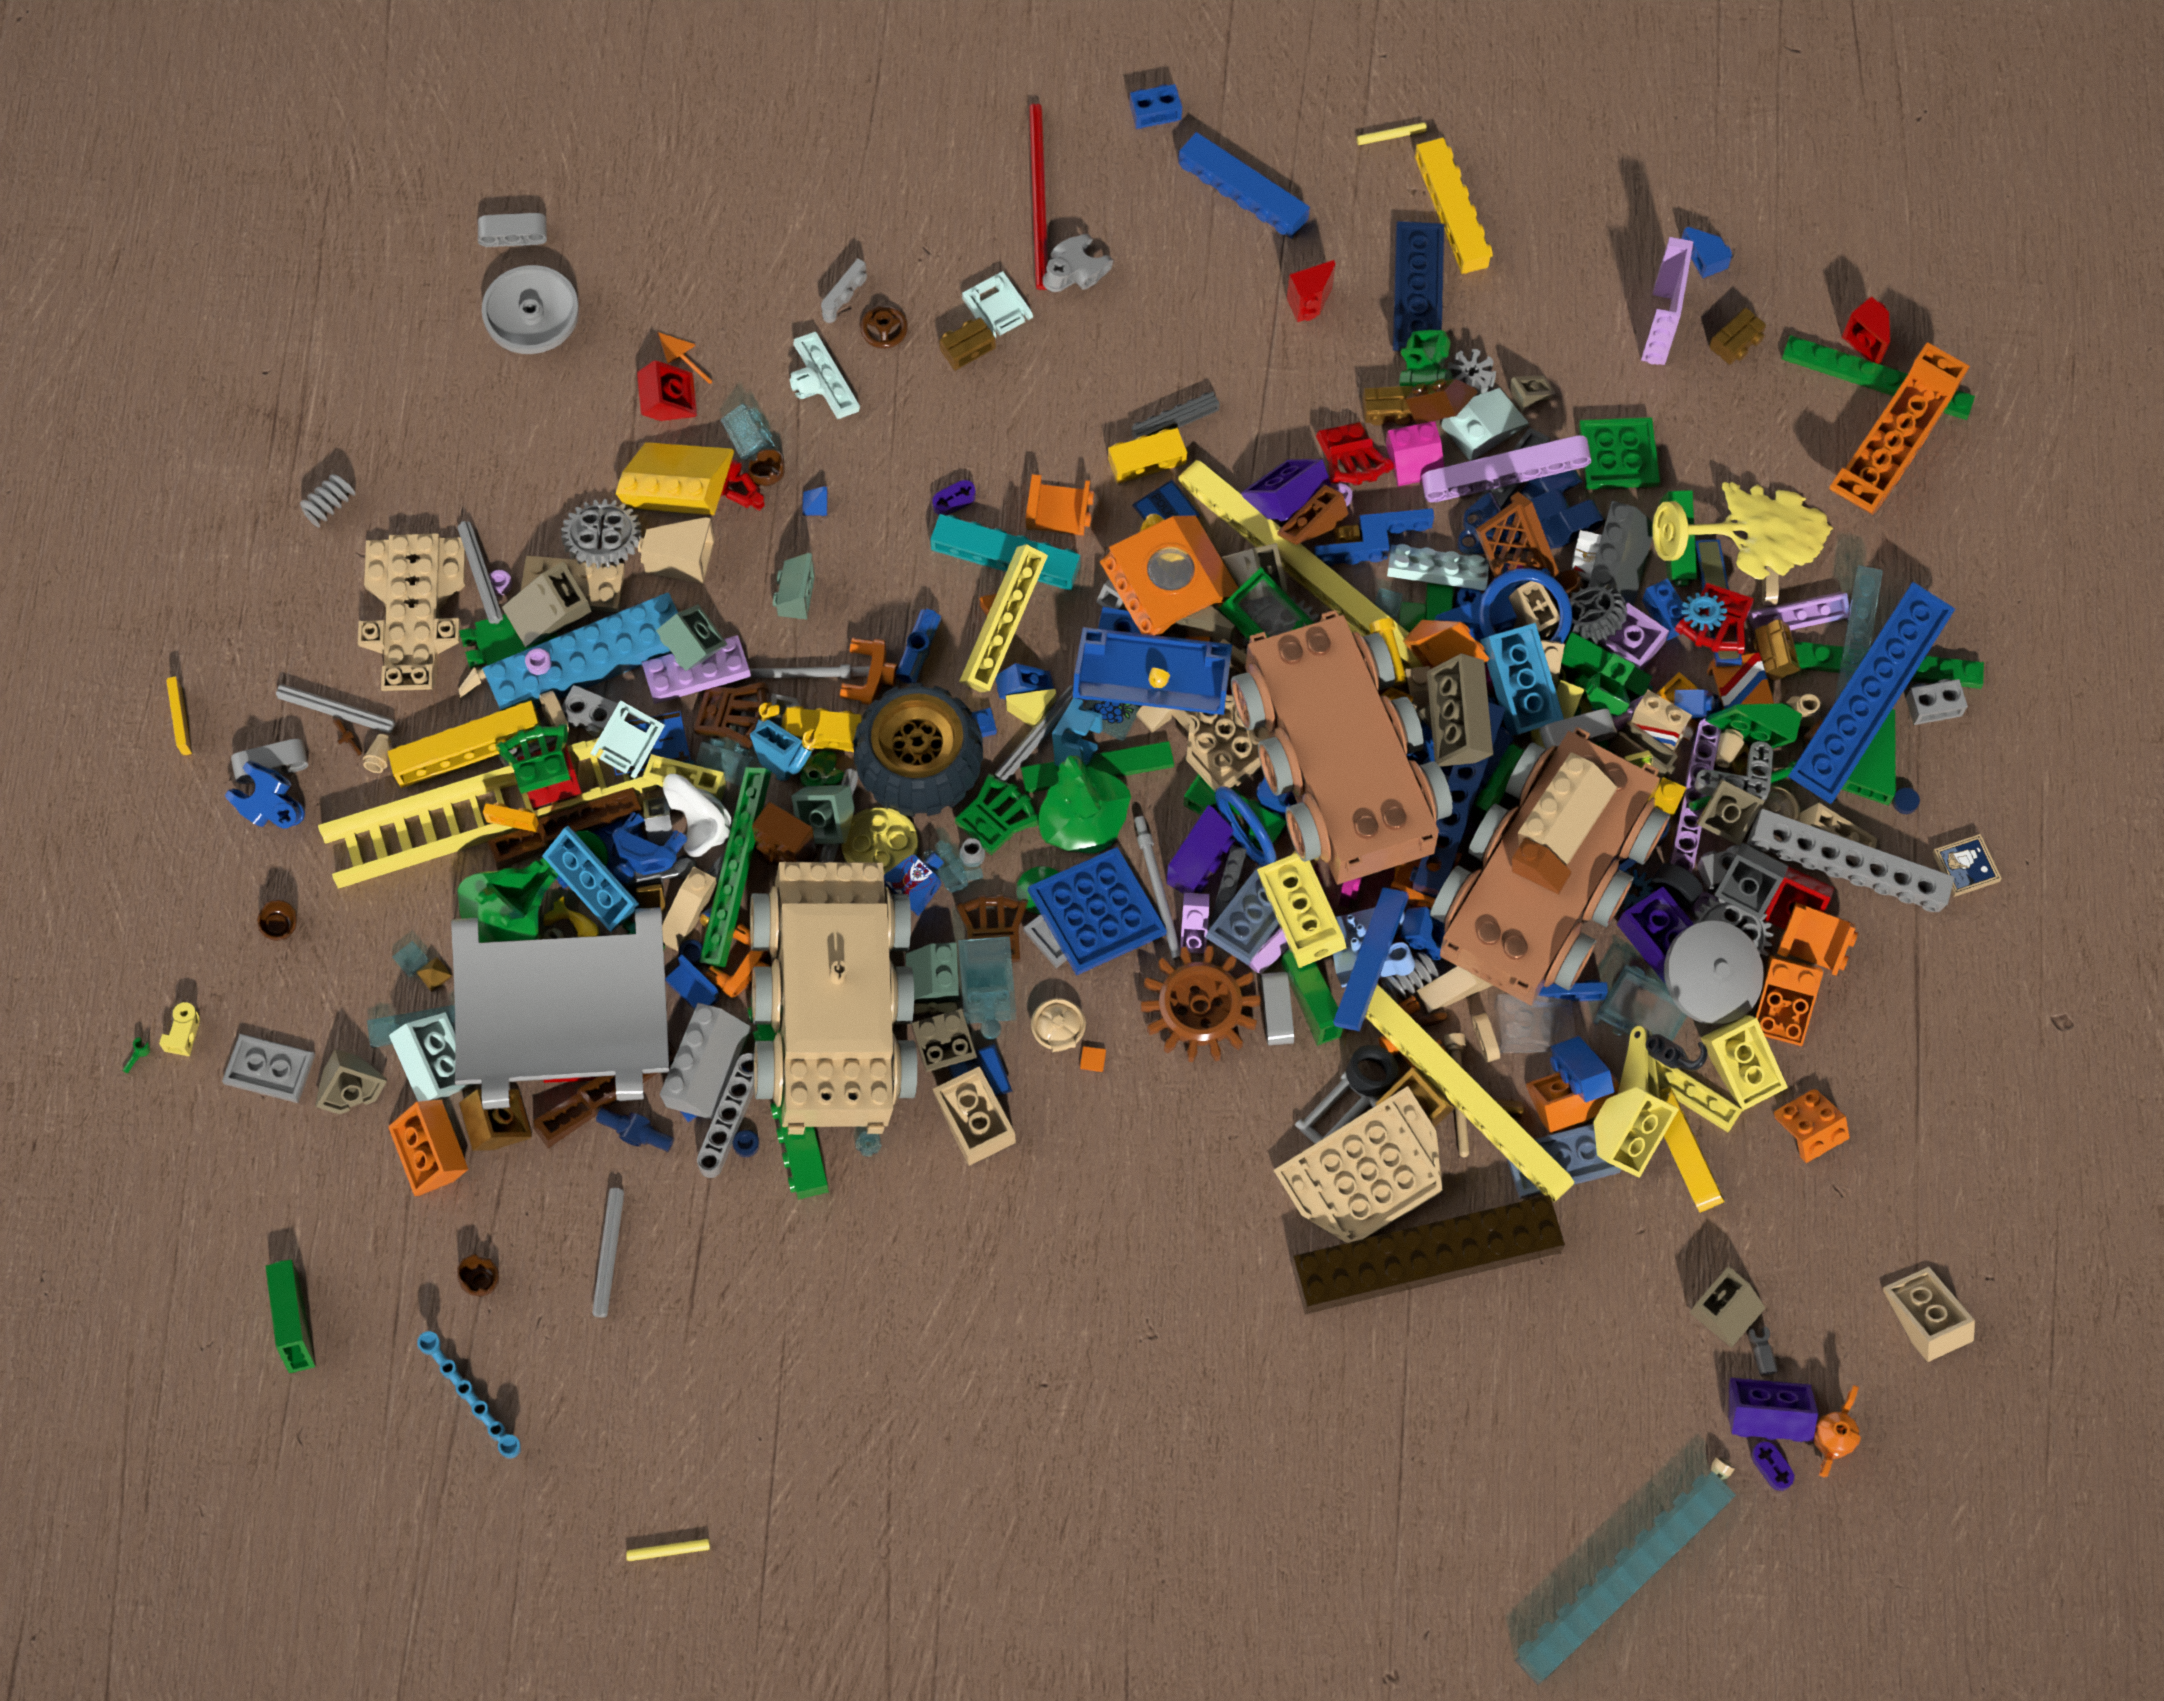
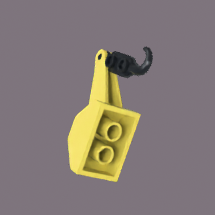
(1637, 1118)

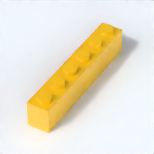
(1453, 205)
(460, 744)

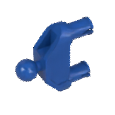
(640, 854)

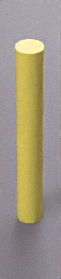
(1391, 133)
(669, 1549)

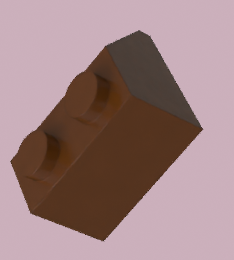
(1439, 400)

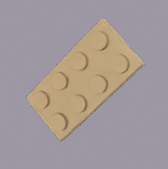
(600, 586)

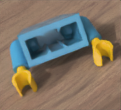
(779, 749)

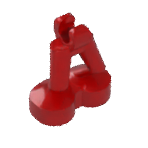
(753, 495)

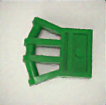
(542, 769)
(985, 825)

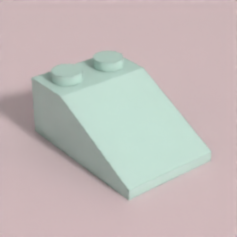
(1484, 423)

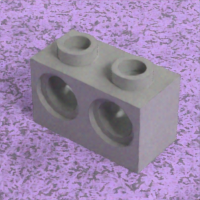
(1938, 707)
(593, 708)

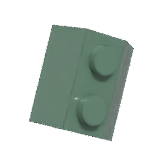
(795, 587)
(691, 637)
(826, 810)
(935, 973)

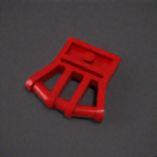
(1347, 442)
(1737, 607)

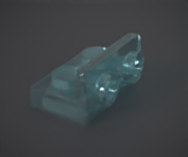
(747, 431)
(718, 757)

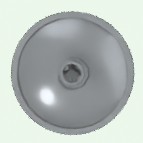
(530, 309)
(1713, 972)

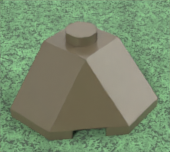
(347, 1083)

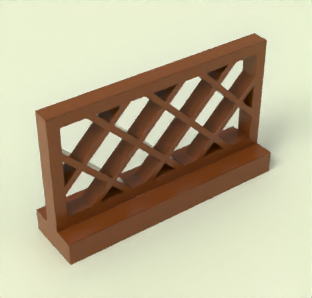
(1531, 534)

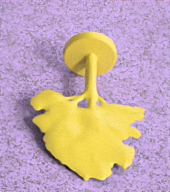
(1777, 530)

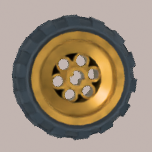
(909, 718)

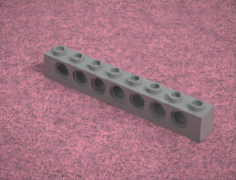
(1937, 884)

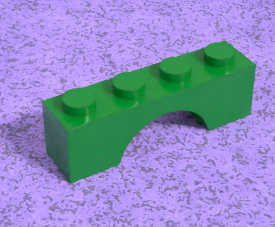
(1202, 795)

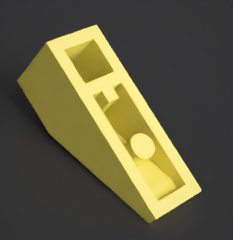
(699, 777)

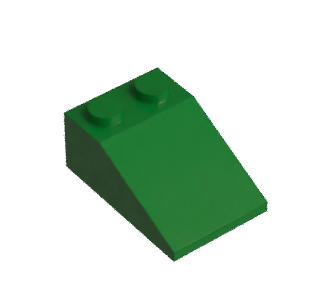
(1765, 723)

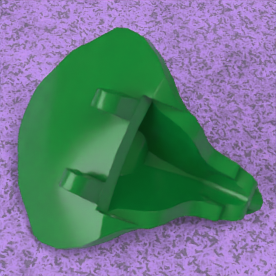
(1083, 808)
(506, 901)

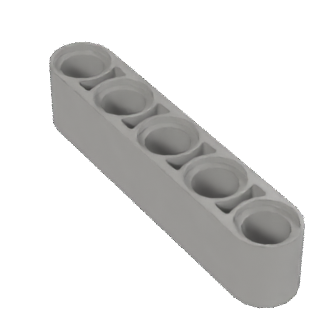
(727, 1127)

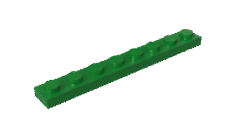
(1861, 372)
(1931, 670)
(735, 868)

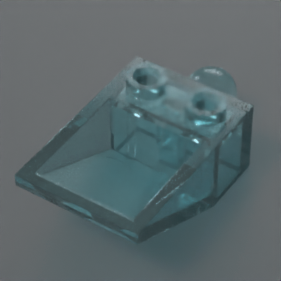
(987, 980)

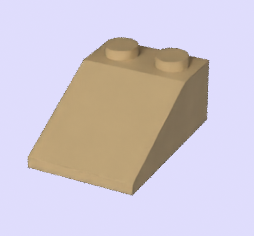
(974, 1116)
(1930, 1314)

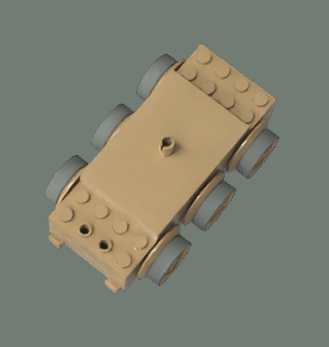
(832, 996)

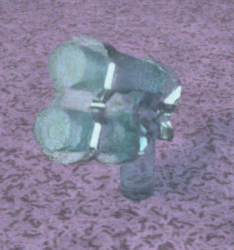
(954, 875)

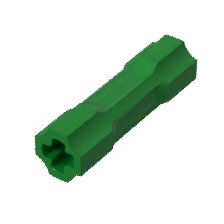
(1498, 782)

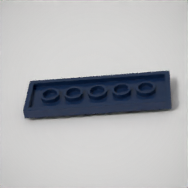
(1417, 280)

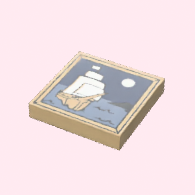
(1968, 863)

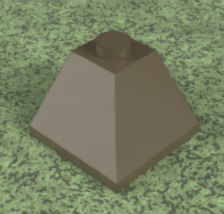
(1730, 812)

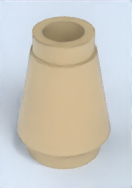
(1728, 747)
(377, 756)

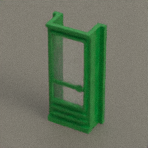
(1263, 608)

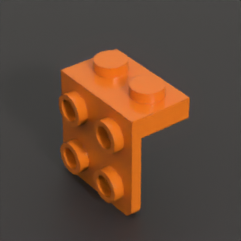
(1814, 1124)

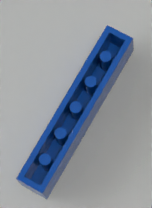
(1243, 185)

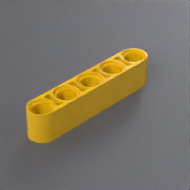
(1690, 1158)

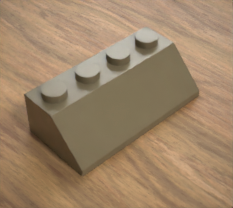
(1459, 711)

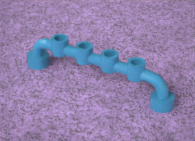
(508, 1445)

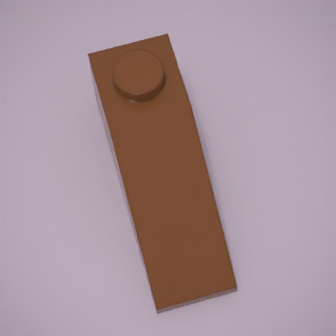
(1316, 517)

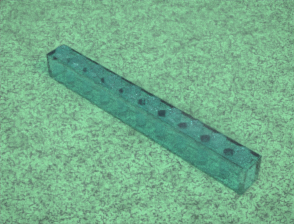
(1625, 1578)

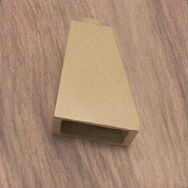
(678, 550)

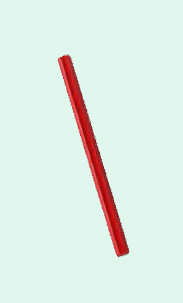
(1038, 192)

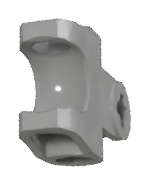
(1073, 266)

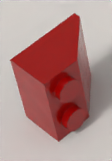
(1310, 290)
(1869, 330)
(666, 392)
(556, 791)
(1797, 888)

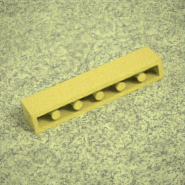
(1003, 618)

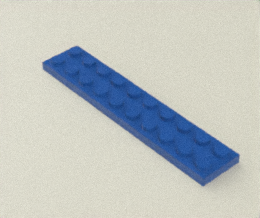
(1871, 693)

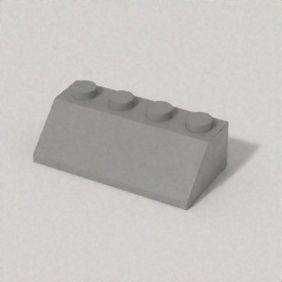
(704, 1061)

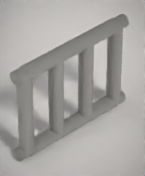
(1305, 1125)

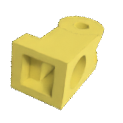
(183, 1030)

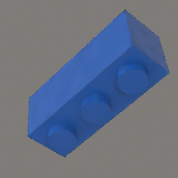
(1581, 1069)

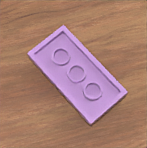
(671, 681)

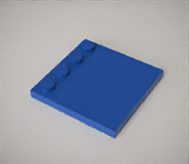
(1097, 911)

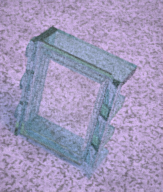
(1640, 1002)

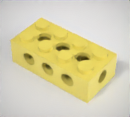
(1296, 922)

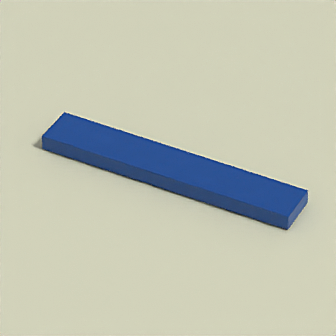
(1371, 959)

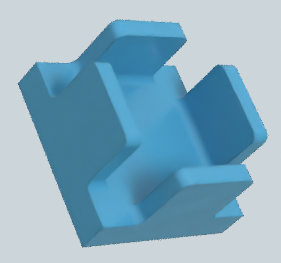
(1070, 730)

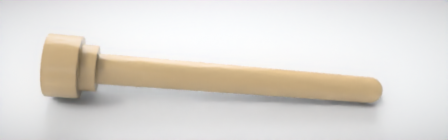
(1455, 1043)

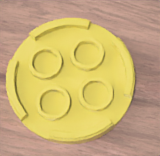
(880, 837)

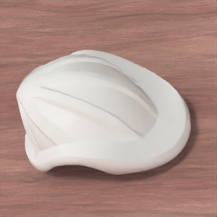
(706, 816)

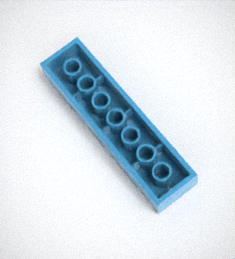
(585, 655)

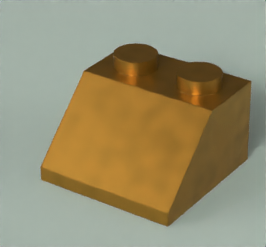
(1428, 1096)
(494, 1127)

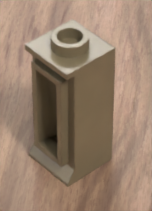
(1635, 740)

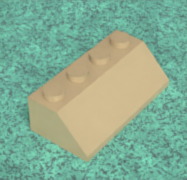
(1568, 808)

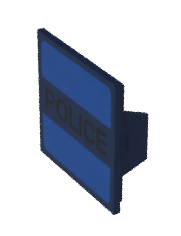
(1166, 502)
(991, 1066)

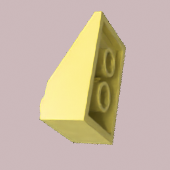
(1744, 1061)

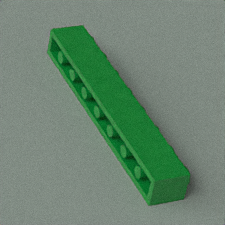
(802, 1149)

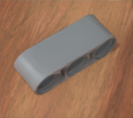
(512, 229)
(1597, 723)
(282, 757)
(1277, 1008)

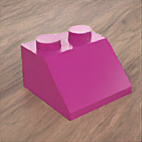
(1414, 451)

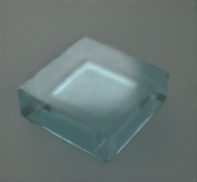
(1388, 602)
(410, 959)

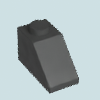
(658, 820)

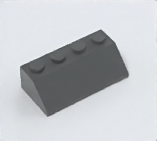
(1623, 550)

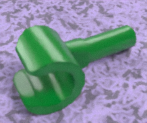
(138, 1052)

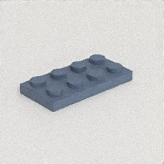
(1245, 921)
(1574, 1152)

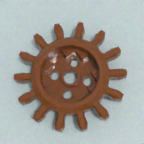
(1213, 984)

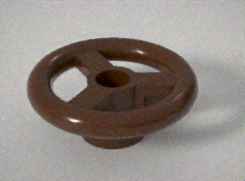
(883, 315)

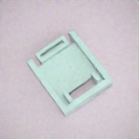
(1000, 311)
(625, 744)

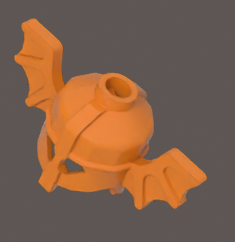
(1835, 1444)

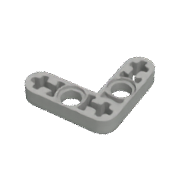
(1751, 781)

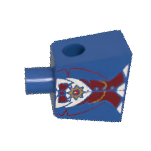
(916, 880)

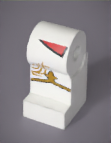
(1585, 553)

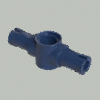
(635, 1129)

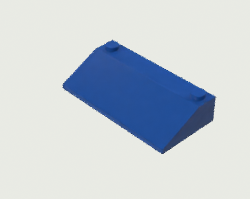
(1118, 666)

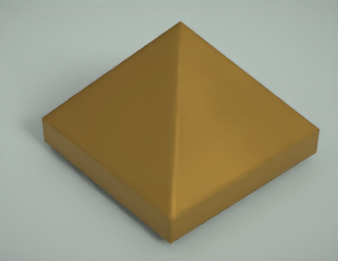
(434, 974)

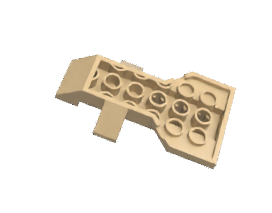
(412, 634)
(1208, 750)

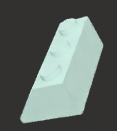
(428, 1056)

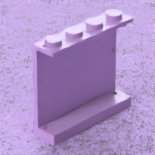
(1669, 284)

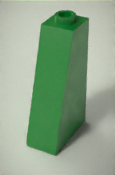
(1683, 570)
(1588, 659)
(1876, 770)
(1313, 998)
(289, 1316)

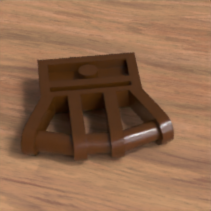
(718, 710)
(999, 901)

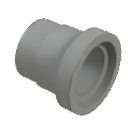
(972, 860)

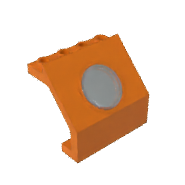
(1168, 573)

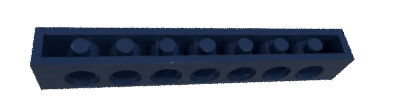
(1429, 881)

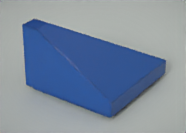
(815, 502)

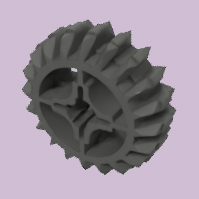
(1591, 607)

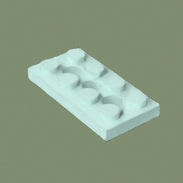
(1438, 567)

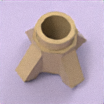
(1809, 707)

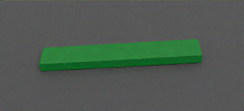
(1116, 763)

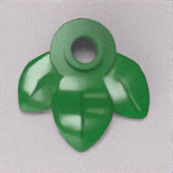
(821, 770)

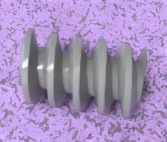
(325, 498)
(1397, 984)

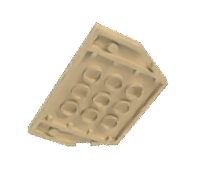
(1367, 1170)

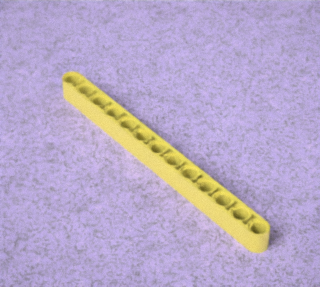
(1295, 559)

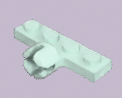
(821, 377)

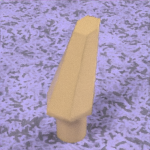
(471, 681)

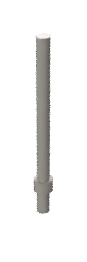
(845, 671)
(1145, 843)

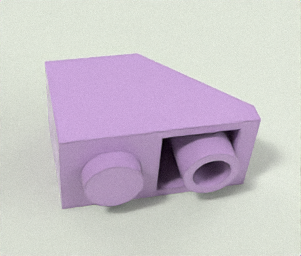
(1195, 922)

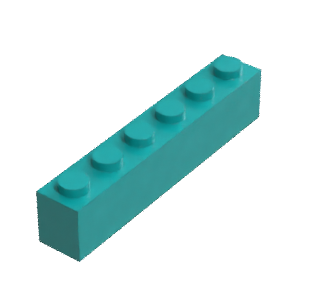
(996, 549)

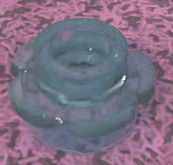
(865, 1150)

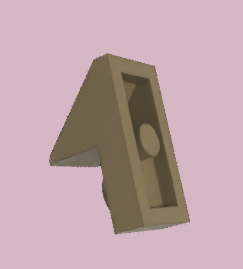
(1529, 389)

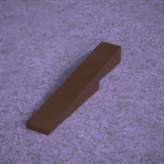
(586, 817)
(582, 1107)

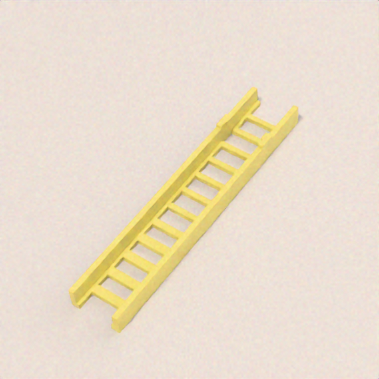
(444, 797)

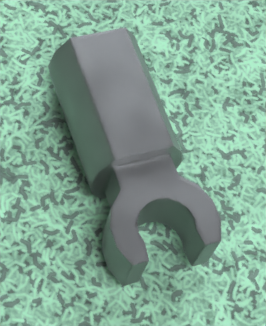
(1763, 1352)

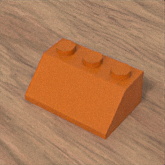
(1558, 1104)
(428, 1146)

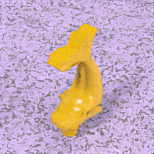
(583, 924)

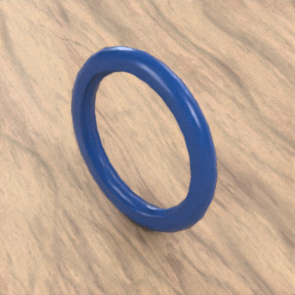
(1534, 575)
(1225, 794)

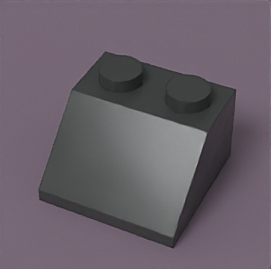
(1751, 880)

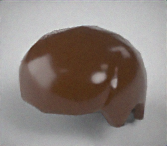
(767, 467)
(1570, 581)
(277, 920)
(477, 1275)

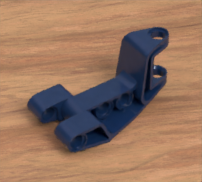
(1558, 520)

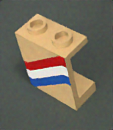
(1661, 719)

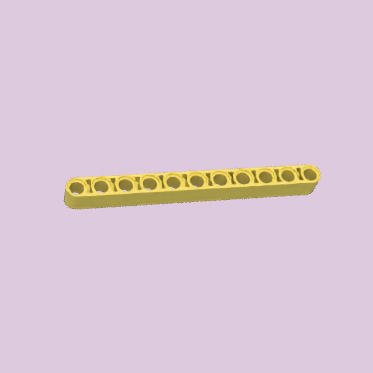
(1467, 1096)

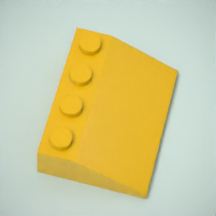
(675, 478)

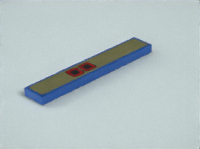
(1713, 571)

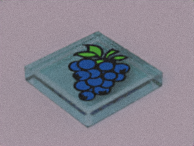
(1116, 717)

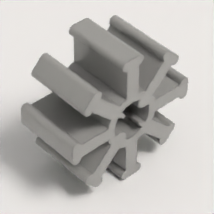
(1472, 373)

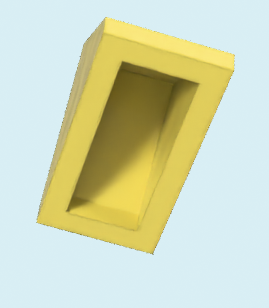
(1031, 706)

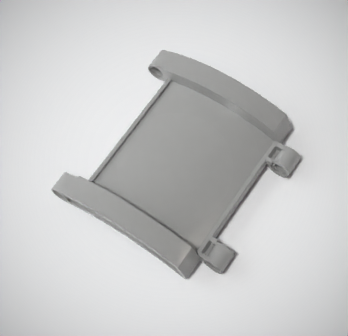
(560, 1008)

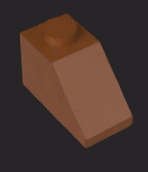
(1540, 866)

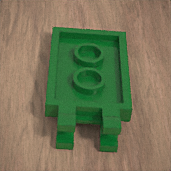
(494, 642)

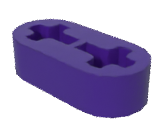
(954, 497)
(1766, 1468)

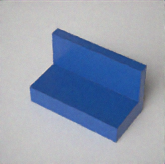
(692, 985)

